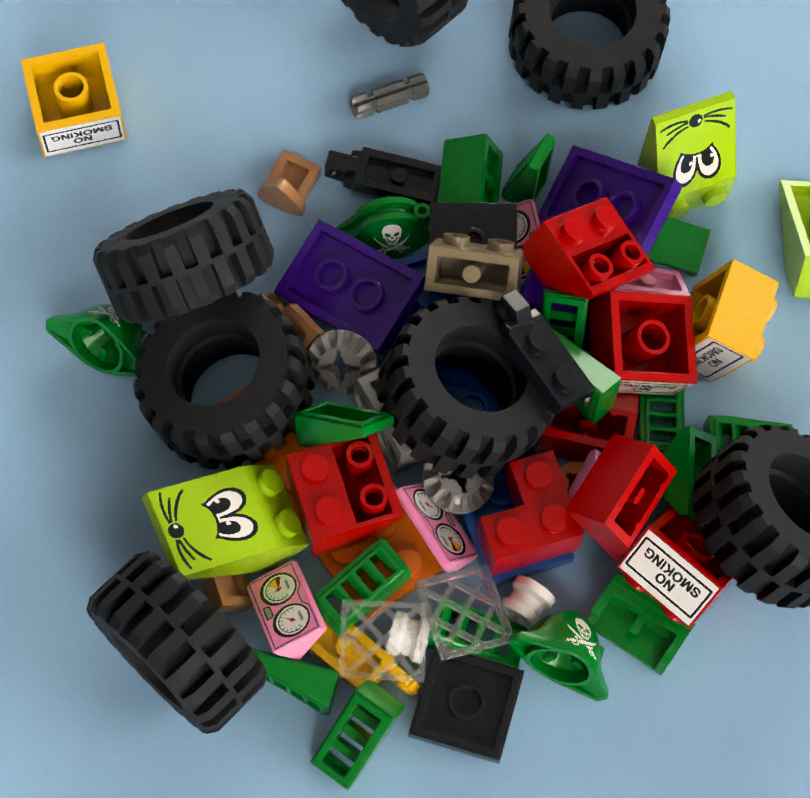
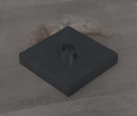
(476, 220)
(467, 705)

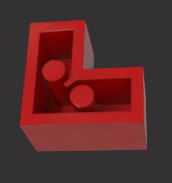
(537, 524)

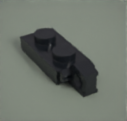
(385, 174)
(541, 354)

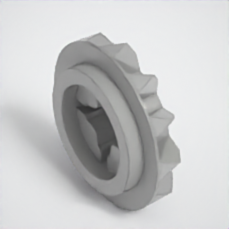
(355, 352)
(449, 495)

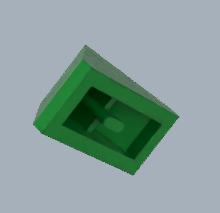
(688, 454)

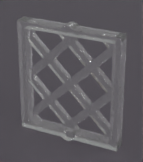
(494, 601)
(346, 638)

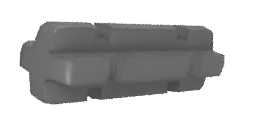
(389, 96)

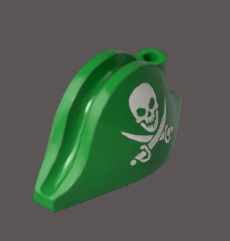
(390, 225)
(99, 338)
(565, 652)

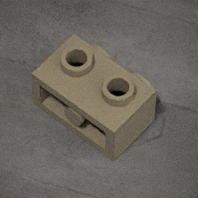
(473, 268)

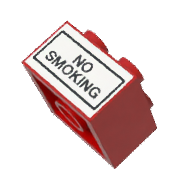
(645, 340)
(675, 568)

